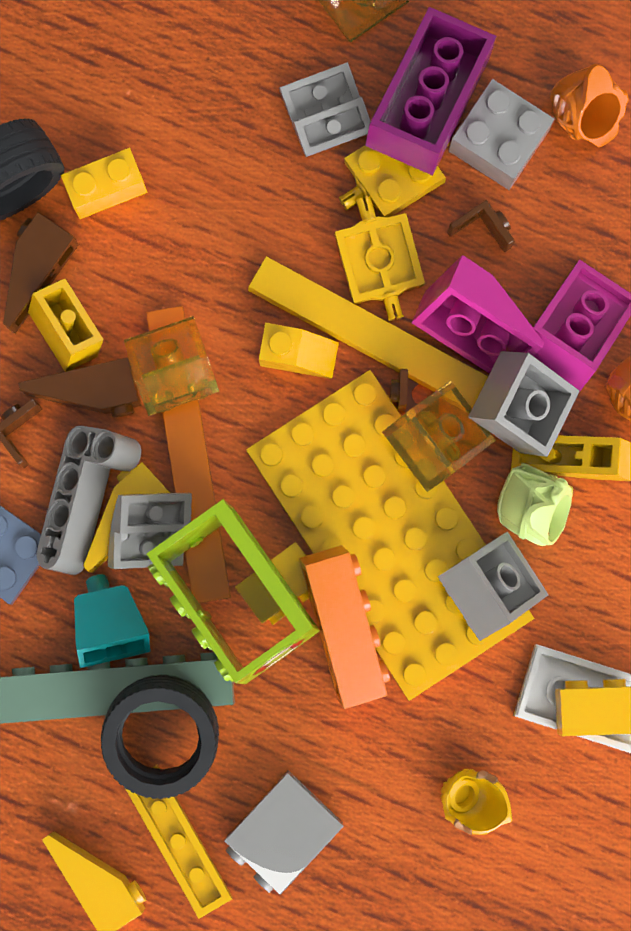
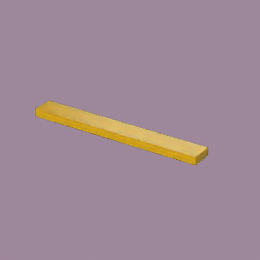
(364, 330)

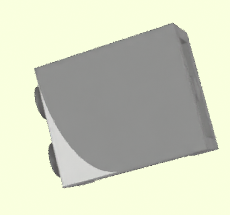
(283, 834)

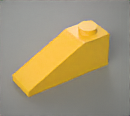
(583, 458)
(137, 481)
(100, 888)

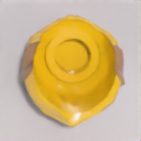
(475, 802)

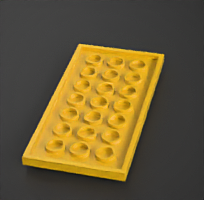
(355, 491)

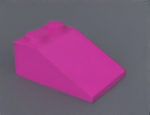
(475, 316)
(582, 324)

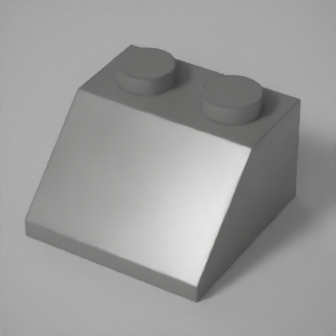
(493, 586)

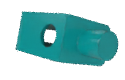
(108, 624)

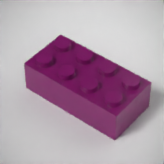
(430, 91)

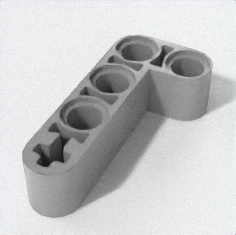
(79, 494)

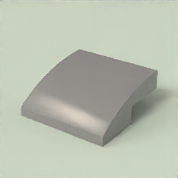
(326, 109)
(142, 524)

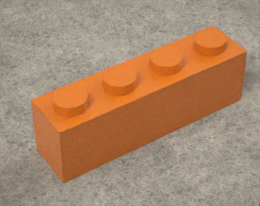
(344, 626)

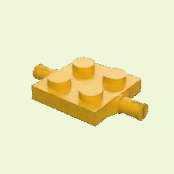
(387, 181)
(379, 258)

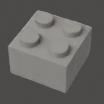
(500, 134)
(524, 403)

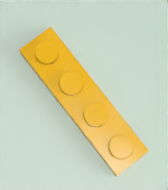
(183, 852)

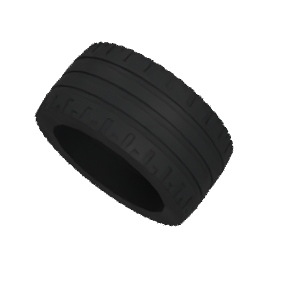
(27, 165)
(153, 781)

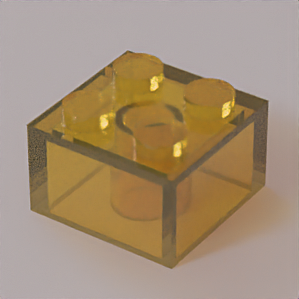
(438, 436)

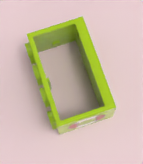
(186, 604)

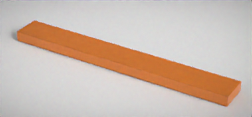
(193, 475)

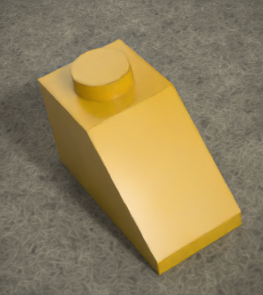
(297, 351)

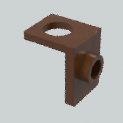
(494, 221)
(402, 390)
(12, 419)

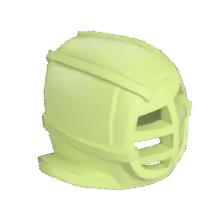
(534, 504)

